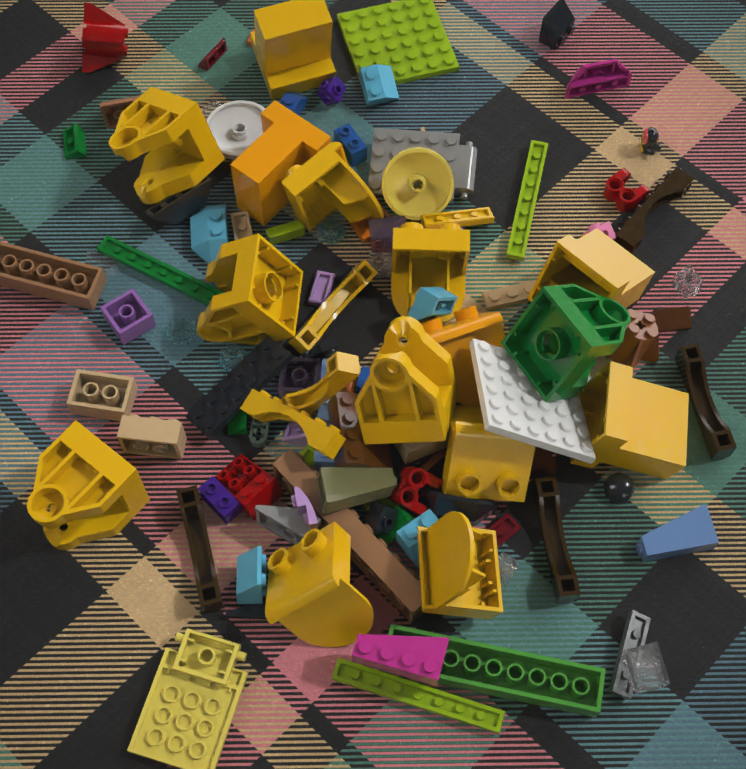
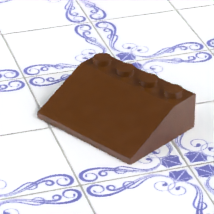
(354, 450)

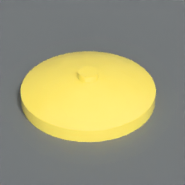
(417, 183)

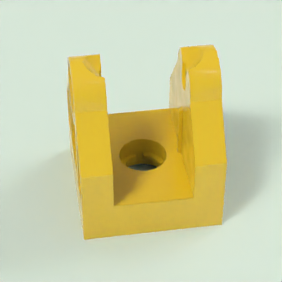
(177, 139)
(258, 297)
(408, 388)
(86, 488)

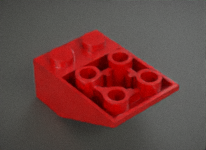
(249, 484)

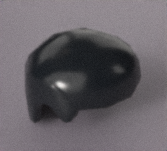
(618, 488)

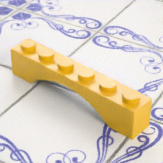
(320, 320)
(341, 370)
(320, 437)

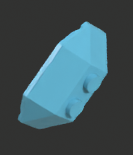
(209, 231)

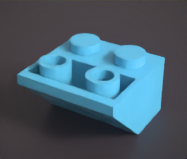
(432, 303)
(251, 577)

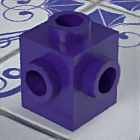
(331, 90)

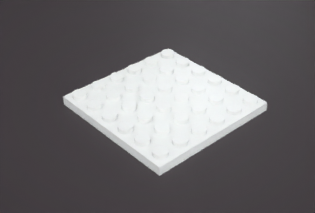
(519, 412)

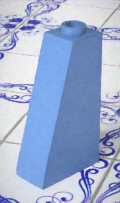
(681, 536)

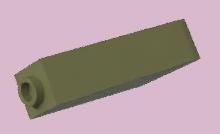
(353, 486)

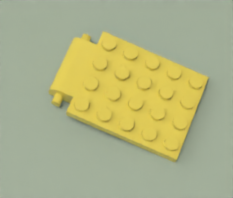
(191, 702)

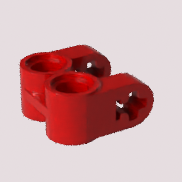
(625, 198)
(411, 488)

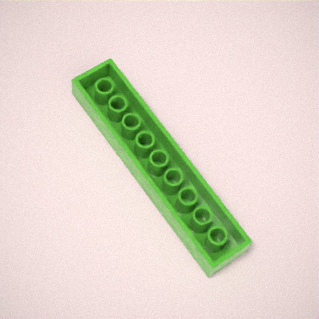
(517, 674)

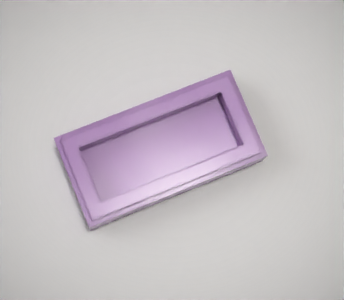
(321, 287)

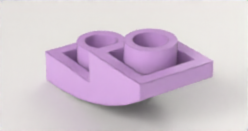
(304, 507)

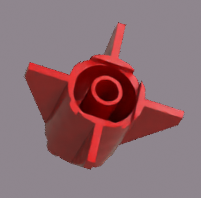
(102, 39)

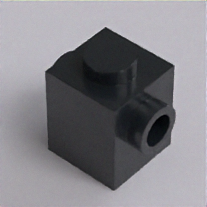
(380, 517)

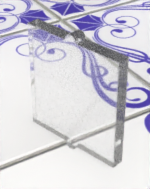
(109, 265)

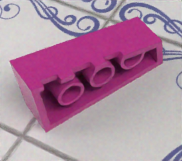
(406, 656)

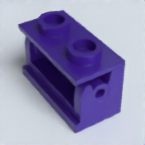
(220, 500)

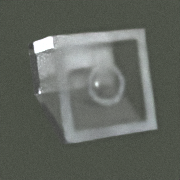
(645, 668)

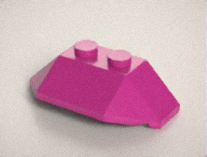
(598, 78)

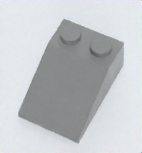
(283, 522)

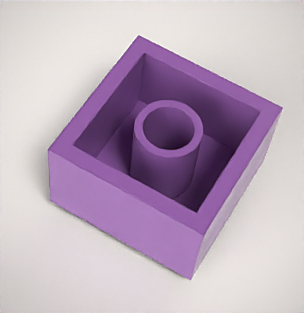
(128, 316)

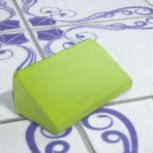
(285, 232)

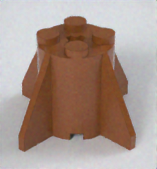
(639, 340)

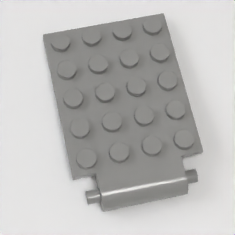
(392, 141)

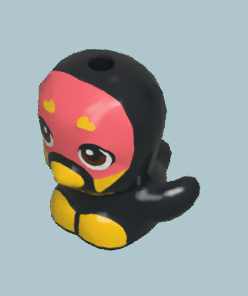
(649, 141)

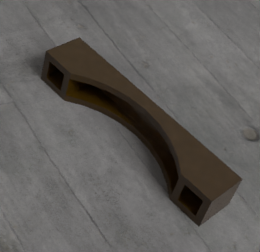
(673, 188)
(714, 430)
(200, 549)
(561, 570)

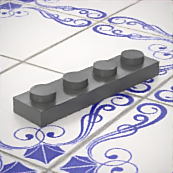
(633, 636)

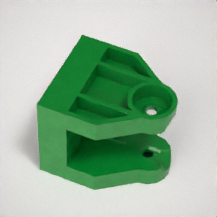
(563, 336)

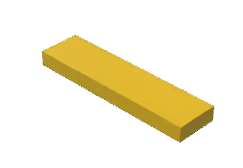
(461, 217)

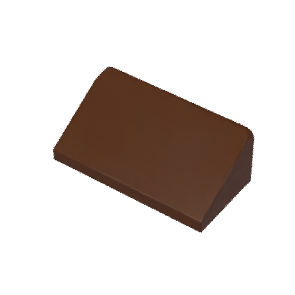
(673, 318)

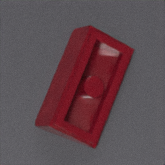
(214, 55)

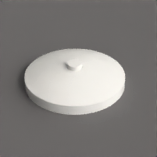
(236, 126)

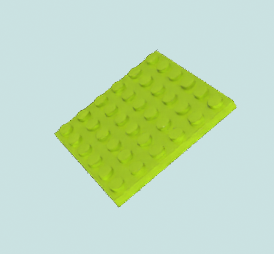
(400, 36)

